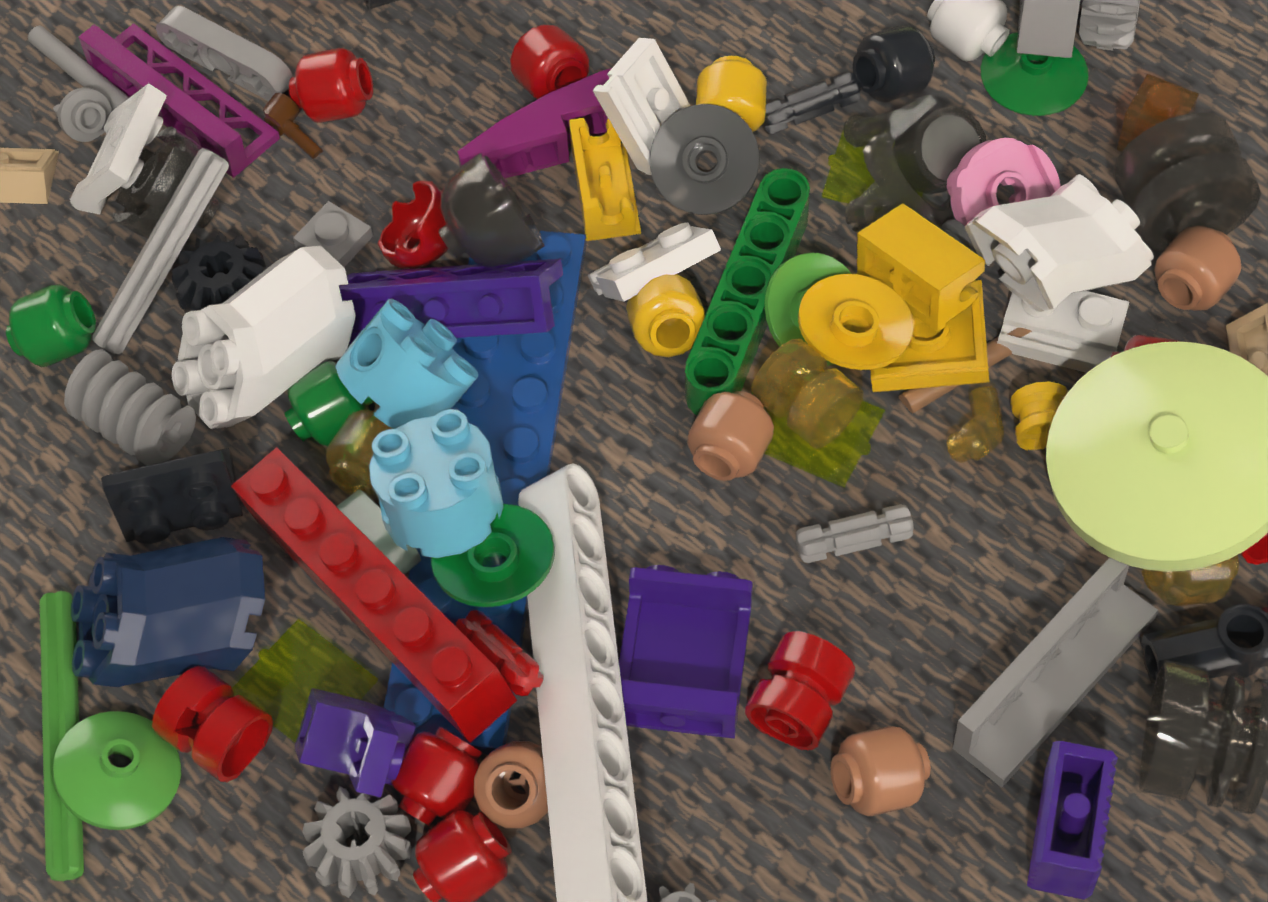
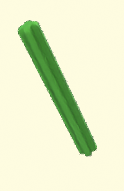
(59, 715)

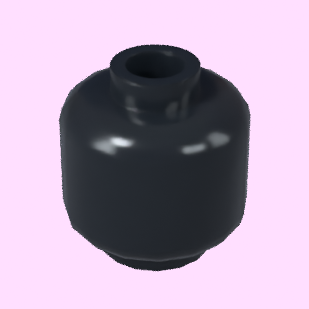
(894, 63)

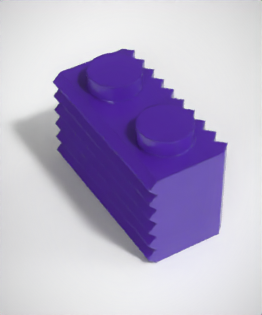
(1072, 820)

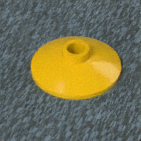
(859, 304)

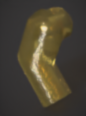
(980, 433)

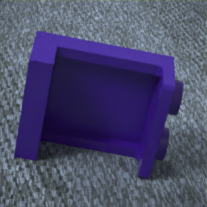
(684, 650)

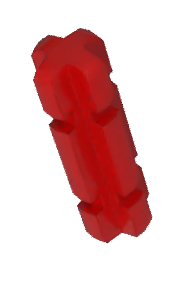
(515, 666)

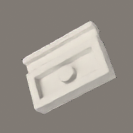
(640, 98)
(668, 254)
(1072, 335)

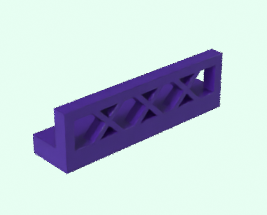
(462, 297)

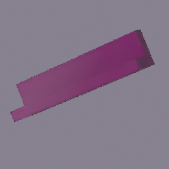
(180, 107)

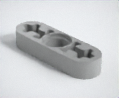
(222, 49)

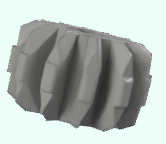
(1108, 23)
(363, 862)

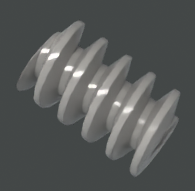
(128, 409)

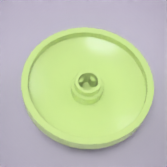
(1164, 456)

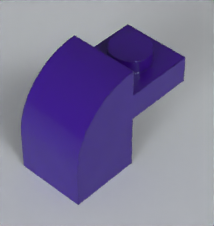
(353, 739)

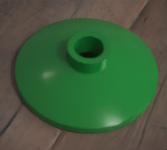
(1033, 87)
(517, 544)

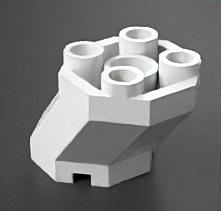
(1061, 243)
(263, 337)

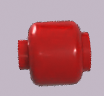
(548, 60)
(331, 85)
(437, 775)
(461, 858)

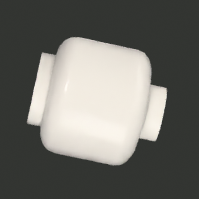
(969, 26)

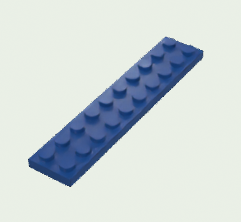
(518, 413)

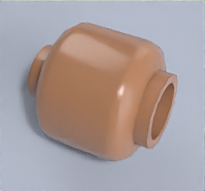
(1197, 268)
(730, 435)
(880, 771)
(497, 790)

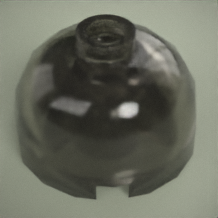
(157, 183)
(486, 217)

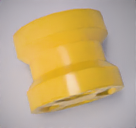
(1035, 409)

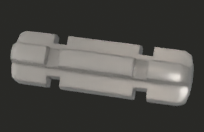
(854, 533)

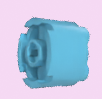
(405, 366)
(436, 484)

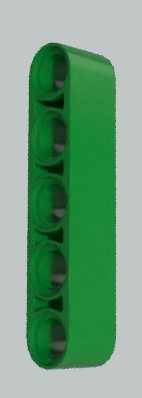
(775, 222)

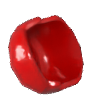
(414, 223)

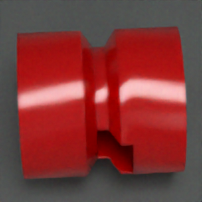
(805, 682)
(212, 723)

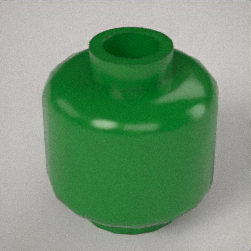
(50, 325)
(321, 404)

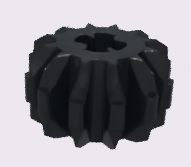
(215, 271)

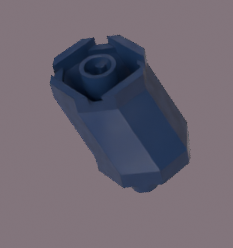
(167, 612)

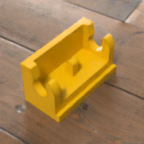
(603, 183)
(919, 264)

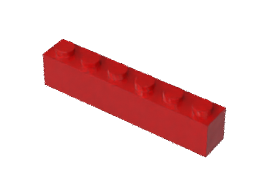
(375, 595)

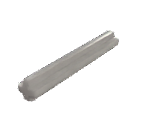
(160, 251)

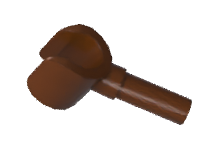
(280, 114)

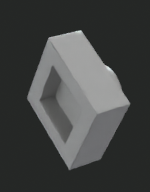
(336, 232)

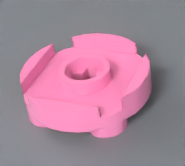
(994, 162)

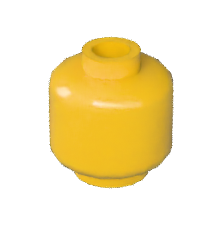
(735, 86)
(666, 315)

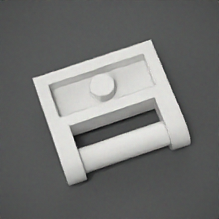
(118, 161)

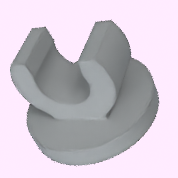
(83, 114)

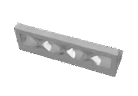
(1053, 674)

